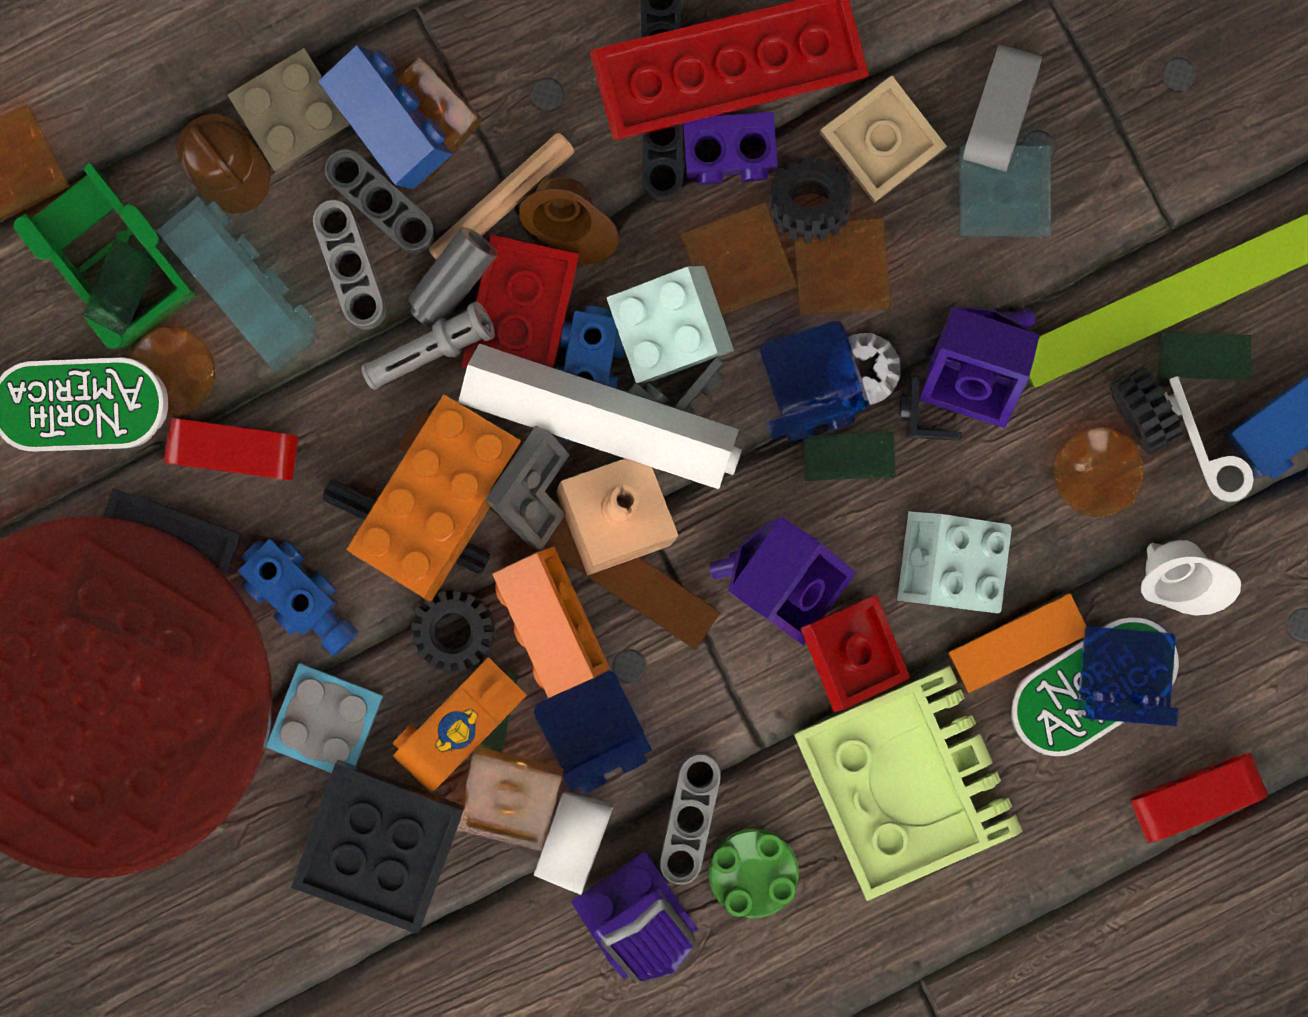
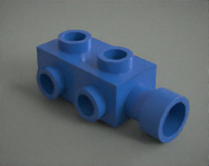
(589, 358)
(287, 585)

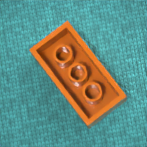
(435, 498)

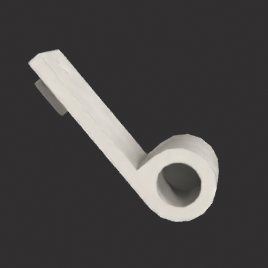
(1227, 476)

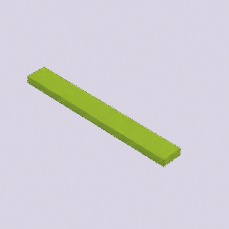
(1170, 301)

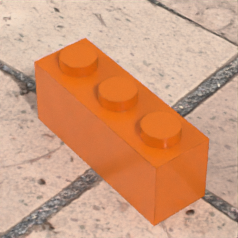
(550, 622)

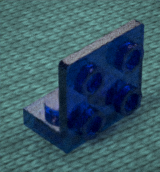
(1127, 676)

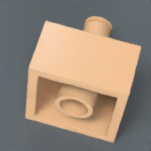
(616, 514)

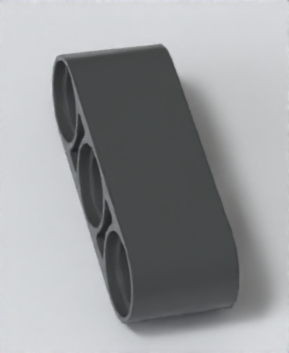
(371, 182)

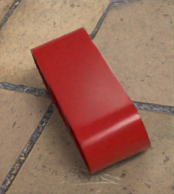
(231, 449)
(1199, 797)

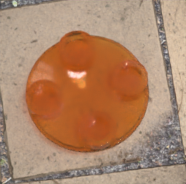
(182, 364)
(1099, 472)

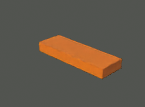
(1018, 643)

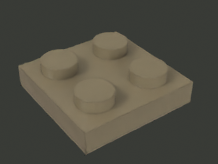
(289, 111)

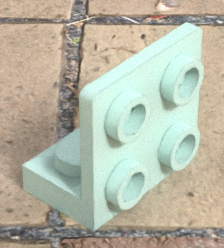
(954, 562)

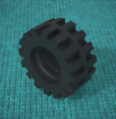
(806, 179)

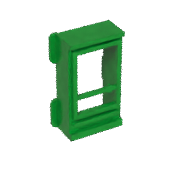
(73, 216)

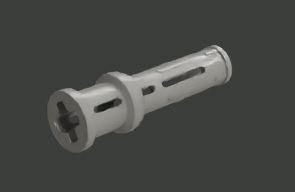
(444, 333)

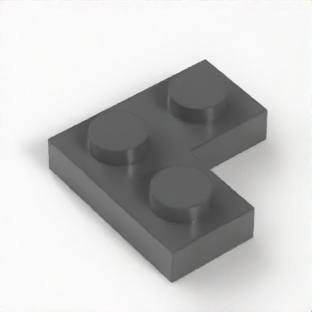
(521, 489)

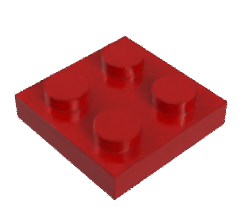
(855, 653)

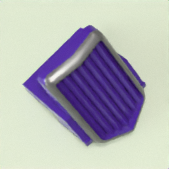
(638, 921)

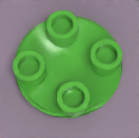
(753, 873)

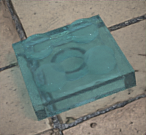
(1006, 202)

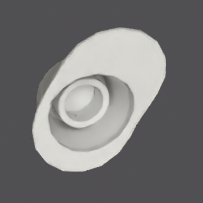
(1187, 580)

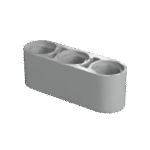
(1002, 107)
(334, 249)
(693, 840)

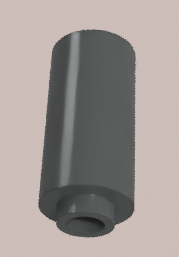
(451, 276)

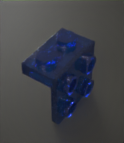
(813, 381)
(593, 731)

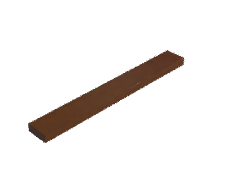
(631, 581)

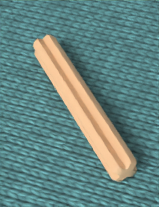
(510, 191)

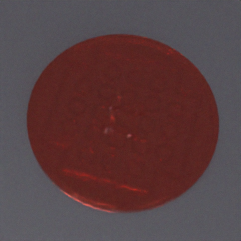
(123, 697)

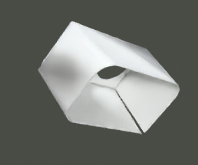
(573, 841)

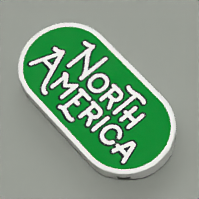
(81, 404)
(1048, 700)

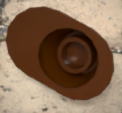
(223, 163)
(568, 220)

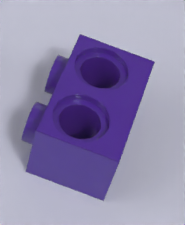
(728, 133)

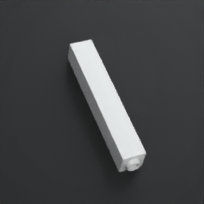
(600, 416)

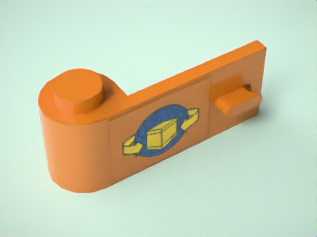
(457, 725)

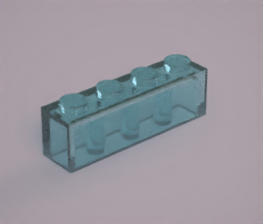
(238, 284)

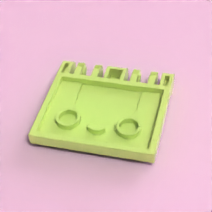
(901, 788)

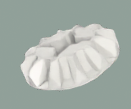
(886, 366)

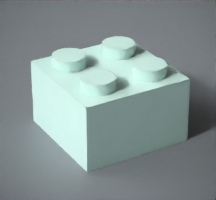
(670, 324)

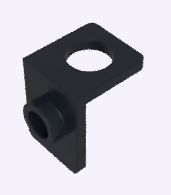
(909, 412)

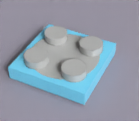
(324, 719)

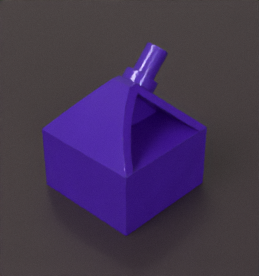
(981, 363)
(784, 576)

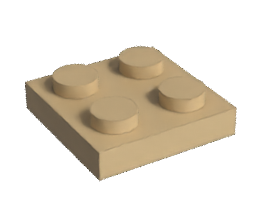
(883, 139)

